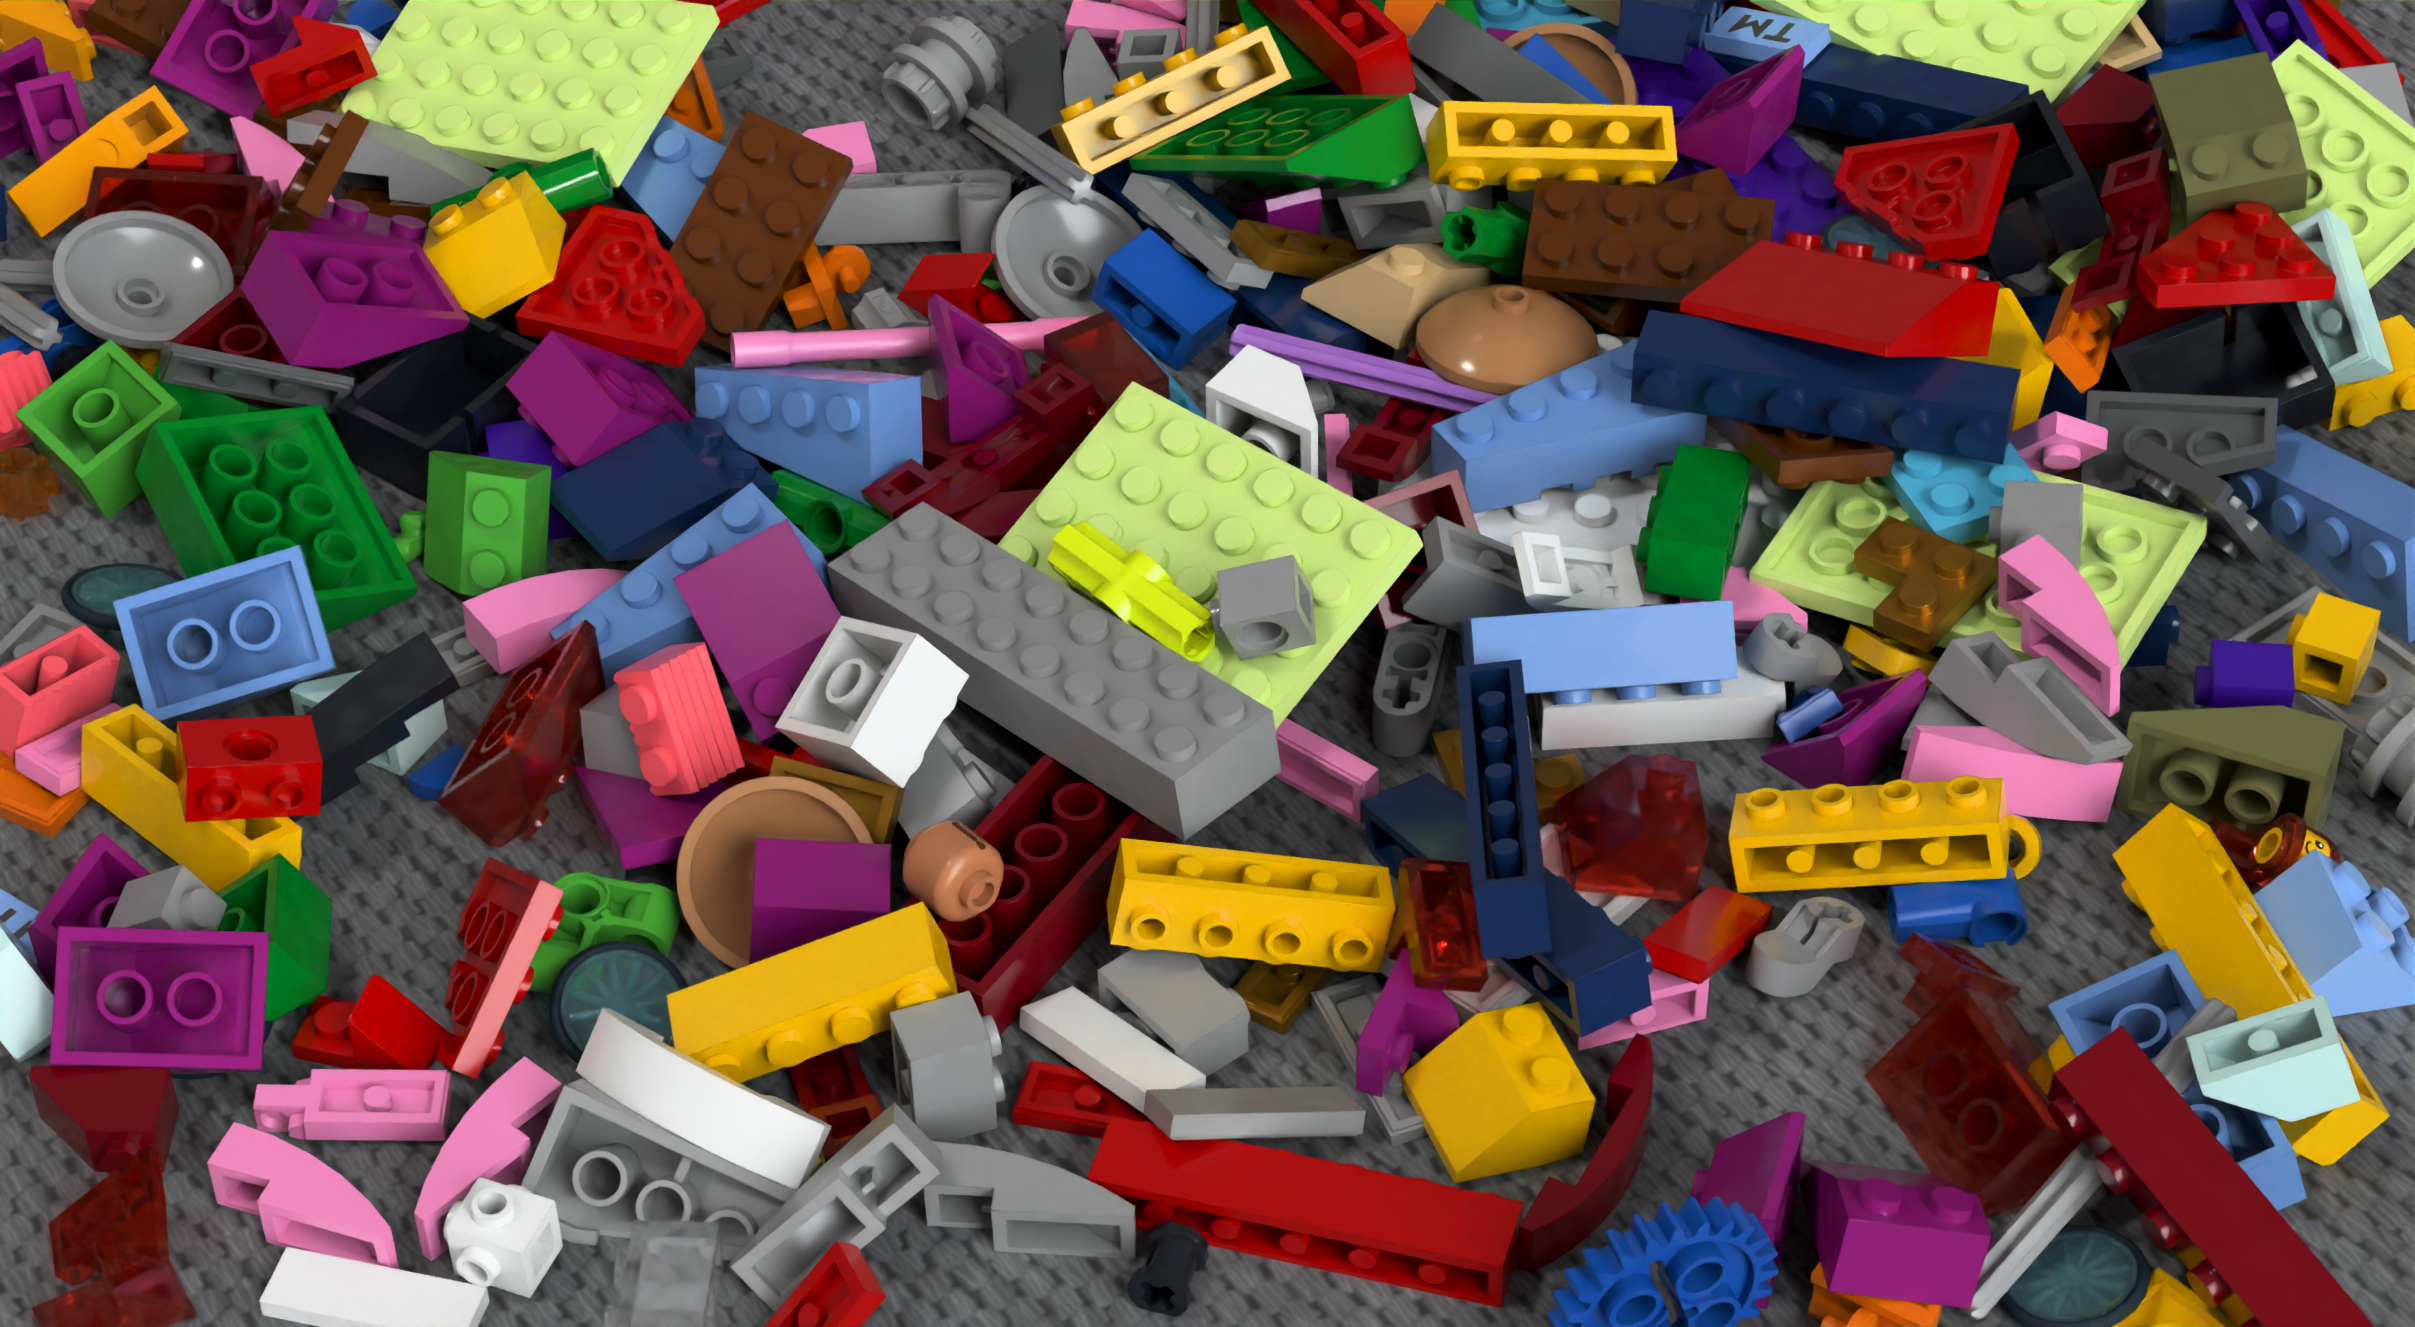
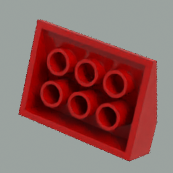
(1852, 298)

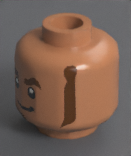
(950, 870)

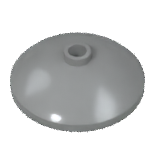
(1053, 241)
(138, 277)

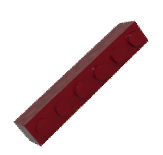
(2193, 1192)

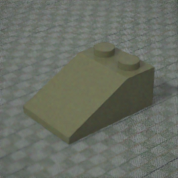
(2229, 136)
(2231, 764)

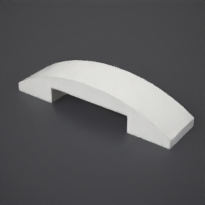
(1580, 578)
(701, 1102)

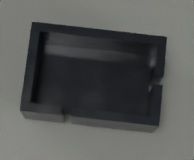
(2047, 193)
(2266, 359)
(431, 401)

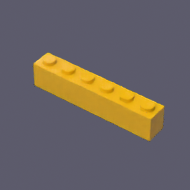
(2232, 953)

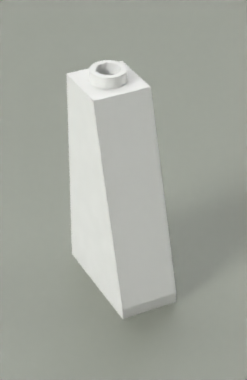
(1740, 711)

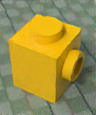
(2332, 647)

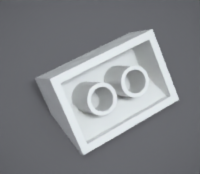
(1266, 406)

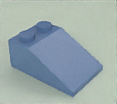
(225, 637)

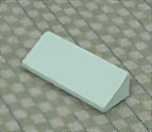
(2347, 325)

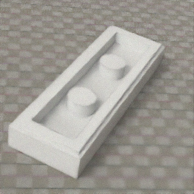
(1106, 1046)
(354, 1293)

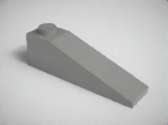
(620, 1167)

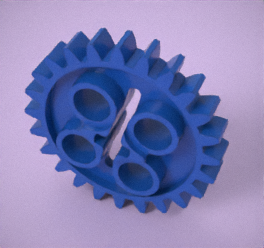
(1707, 1261)

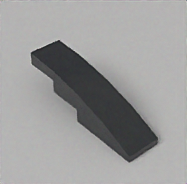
(371, 711)

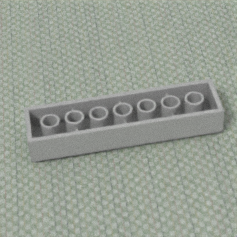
(1064, 671)

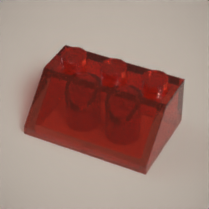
(222, 206)
(527, 741)
(1975, 1099)

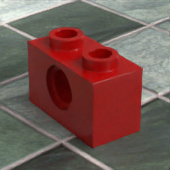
(248, 768)

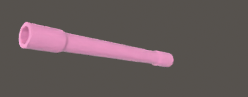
(784, 348)

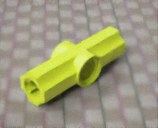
(1132, 590)

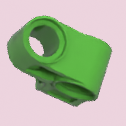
(603, 911)

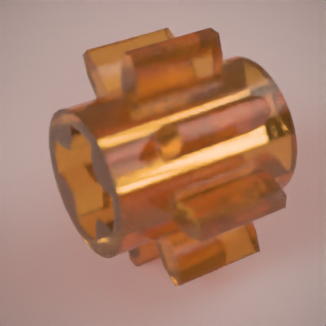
(26, 483)

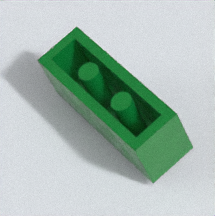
(1695, 522)

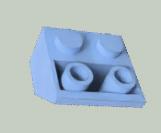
(2342, 934)

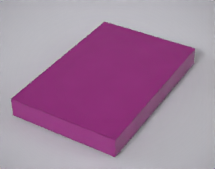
(636, 822)

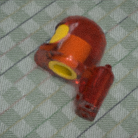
(2273, 850)

